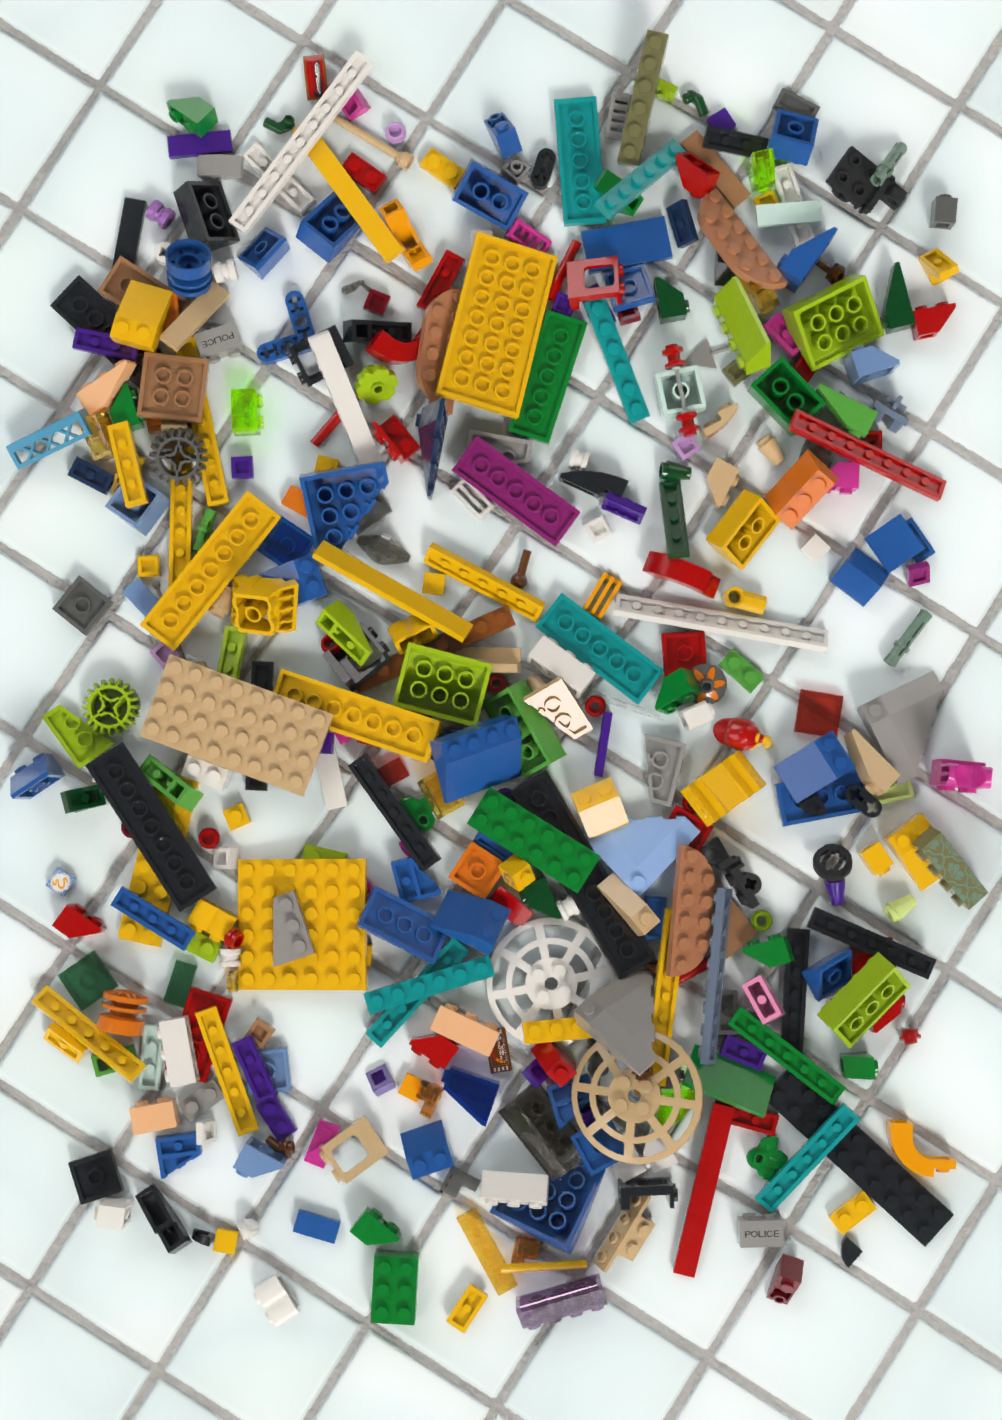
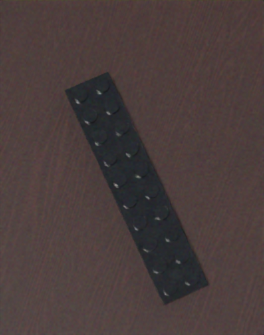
(611, 932)
(863, 1161)

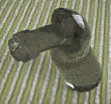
(354, 286)

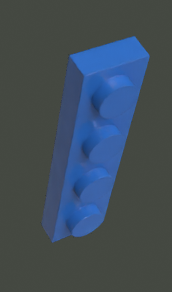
(153, 918)

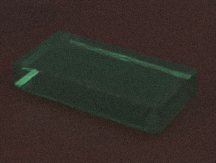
(180, 983)

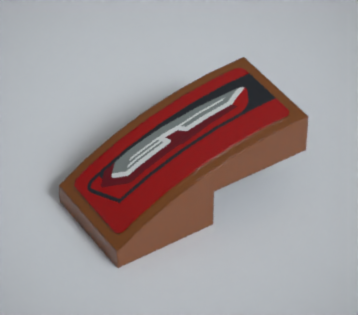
(315, 76)

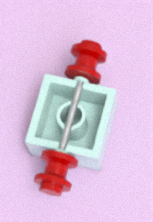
(680, 391)

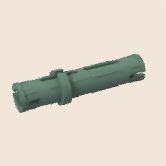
(886, 167)
(902, 645)

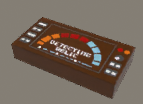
(500, 1056)

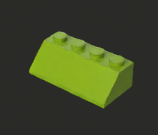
(742, 327)
(863, 1000)

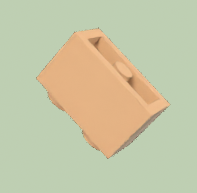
(155, 1115)

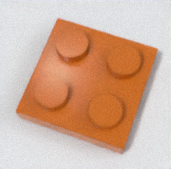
(476, 870)

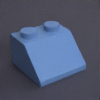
(868, 364)
(143, 516)
(258, 1159)

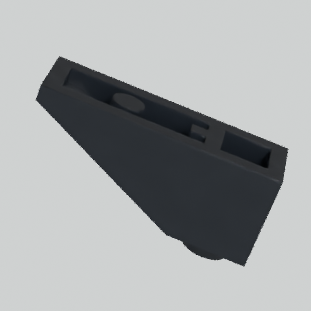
(364, 330)

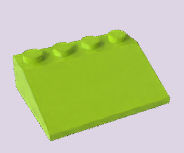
(834, 321)
(442, 684)

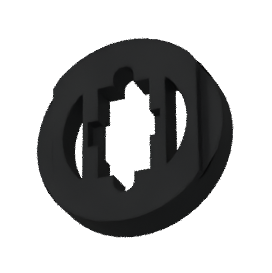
(832, 874)

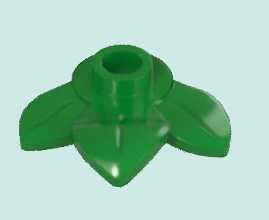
(419, 809)
(769, 1157)

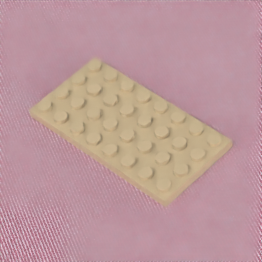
(236, 725)

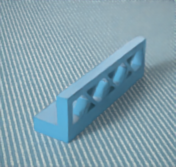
(46, 431)

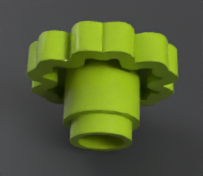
(376, 384)

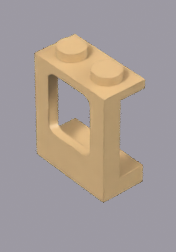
(369, 1140)

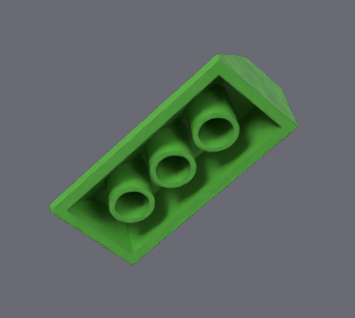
(538, 739)

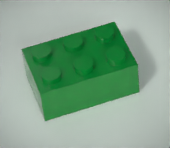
(783, 391)
(395, 1287)

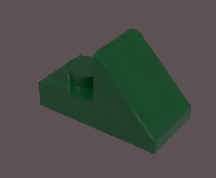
(82, 799)

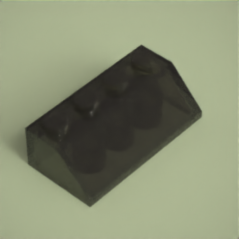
(535, 1125)

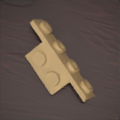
(626, 1235)

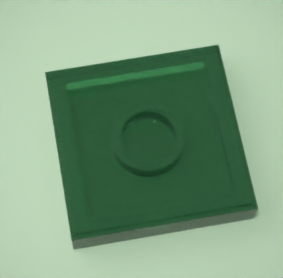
(87, 980)

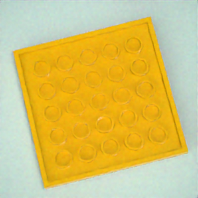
(331, 900)

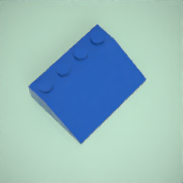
(477, 757)

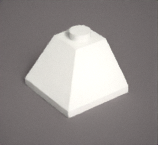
(654, 1147)

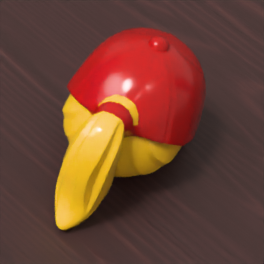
(740, 734)

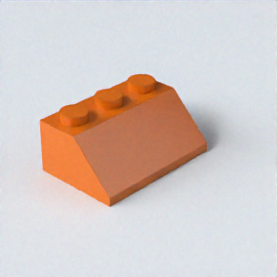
(800, 489)

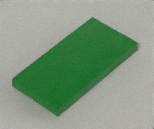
(733, 1083)

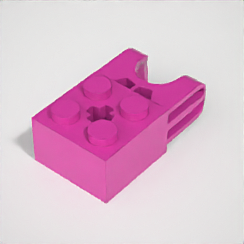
(959, 774)

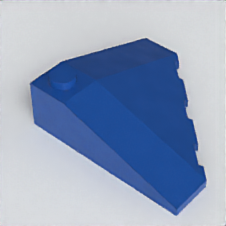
(340, 499)
(565, 1214)

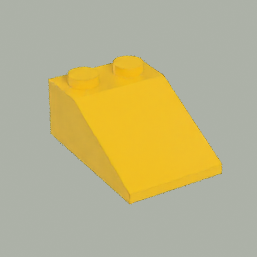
(141, 316)
(900, 844)

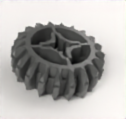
(188, 457)

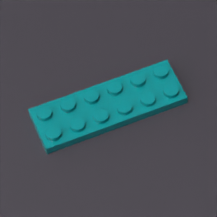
(578, 159)
(600, 648)

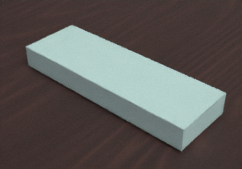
(788, 214)
(151, 1056)

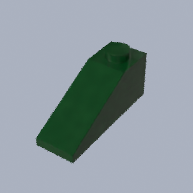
(896, 309)

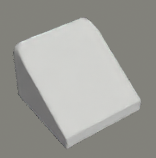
(226, 857)

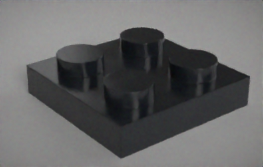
(96, 1176)

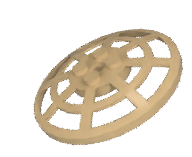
(644, 1109)

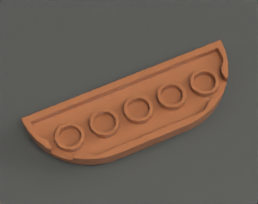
(736, 243)
(433, 343)
(690, 911)

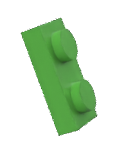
(741, 671)

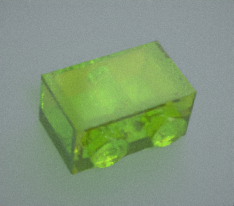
(246, 412)

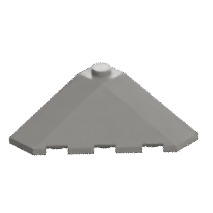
(902, 721)
(622, 1019)

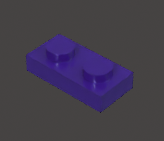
(743, 1052)
(276, 1118)

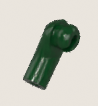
(696, 99)
(280, 127)

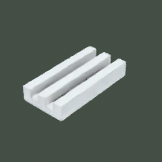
(484, 511)

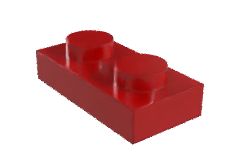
(364, 173)

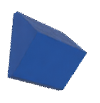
(264, 252)
(859, 577)
(829, 974)

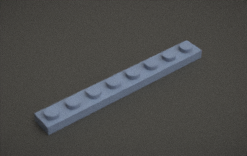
(714, 983)

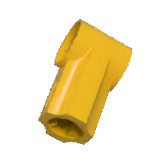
(746, 600)

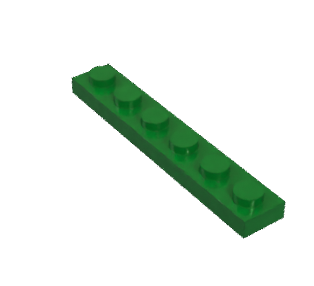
(786, 1055)

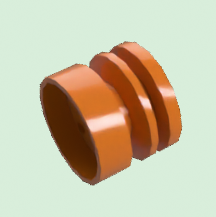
(122, 1014)

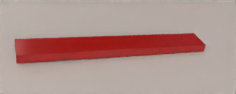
(866, 455)
(703, 1189)

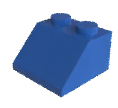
(793, 136)
(427, 1149)

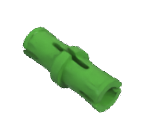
(205, 528)

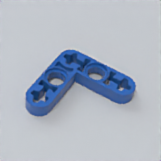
(293, 339)

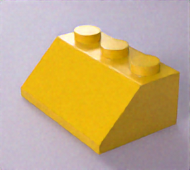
(743, 529)

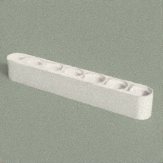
(344, 398)

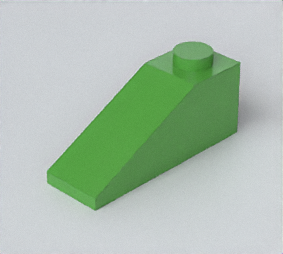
(850, 414)
(171, 783)

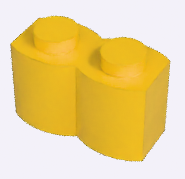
(413, 631)
(212, 919)

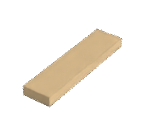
(194, 317)

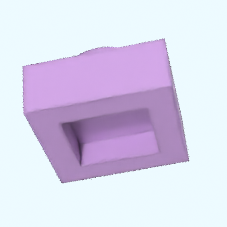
(685, 447)
(161, 654)

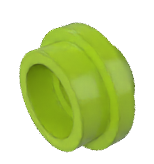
(768, 920)

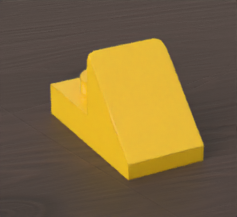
(937, 266)

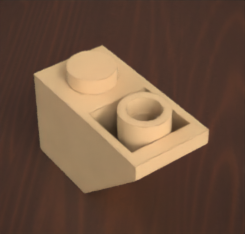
(719, 480)

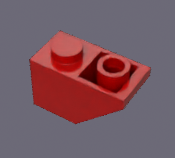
(931, 320)
(76, 923)
(436, 1048)

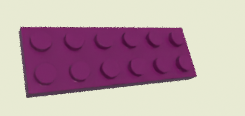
(516, 491)

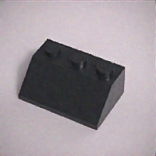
(206, 213)

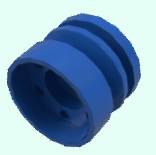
(188, 268)

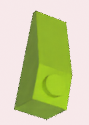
(345, 630)

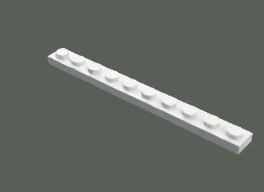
(301, 142)
(721, 622)

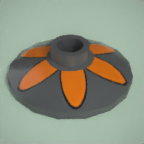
(709, 674)

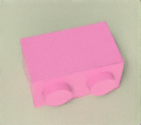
(763, 999)

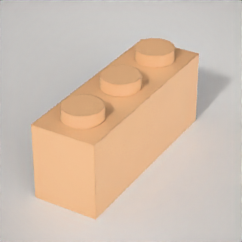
(465, 1029)

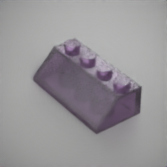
(561, 1301)

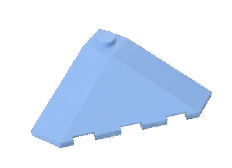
(643, 848)

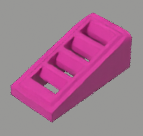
(518, 223)

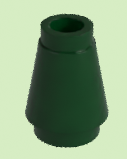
(674, 472)

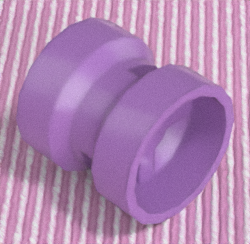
(160, 214)

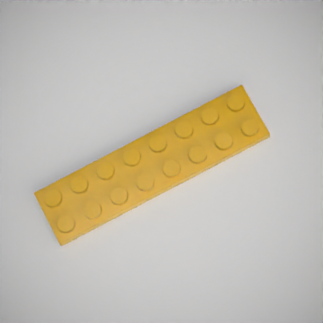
(210, 571)
(363, 716)
(146, 883)

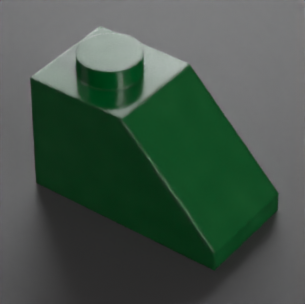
(669, 302)
(540, 898)

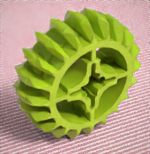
(118, 701)

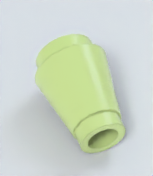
(899, 908)

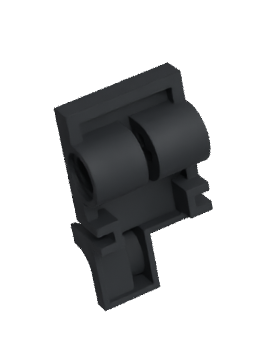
(852, 183)
(734, 876)

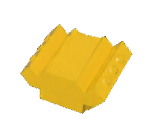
(264, 604)
(723, 787)

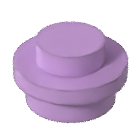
(395, 133)

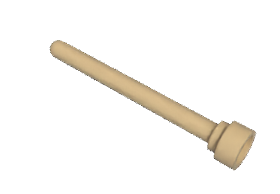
(403, 159)

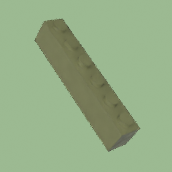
(643, 98)

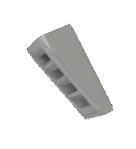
(623, 98)

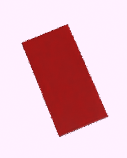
(199, 1000)

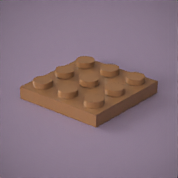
(173, 388)

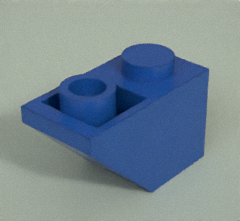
(503, 135)

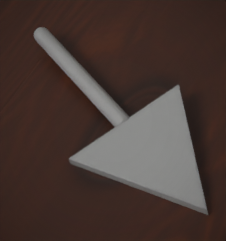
(704, 356)

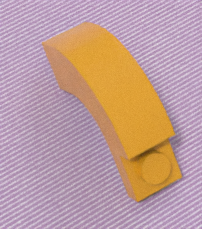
(403, 231)
(901, 1143)

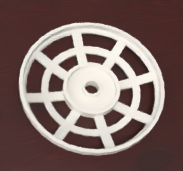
(542, 969)

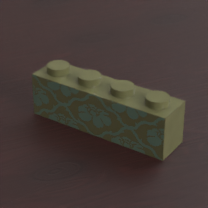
(949, 867)

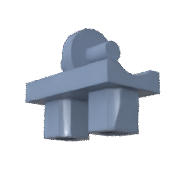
(897, 419)

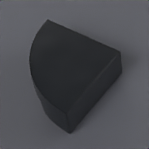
(813, 805)
(202, 1237)
(849, 1251)

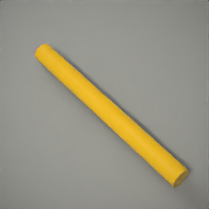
(543, 1266)

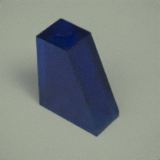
(471, 1091)

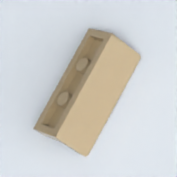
(504, 659)

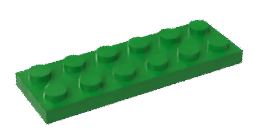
(549, 376)
(533, 839)

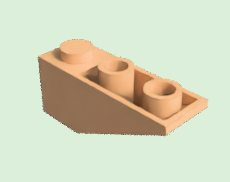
(102, 393)

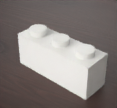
(556, 662)
(178, 1051)
(514, 1189)

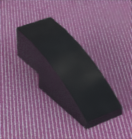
(594, 482)
(163, 1219)

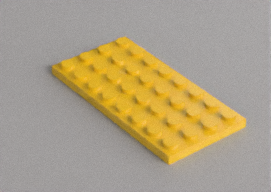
(496, 325)

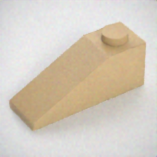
(871, 767)
(628, 904)

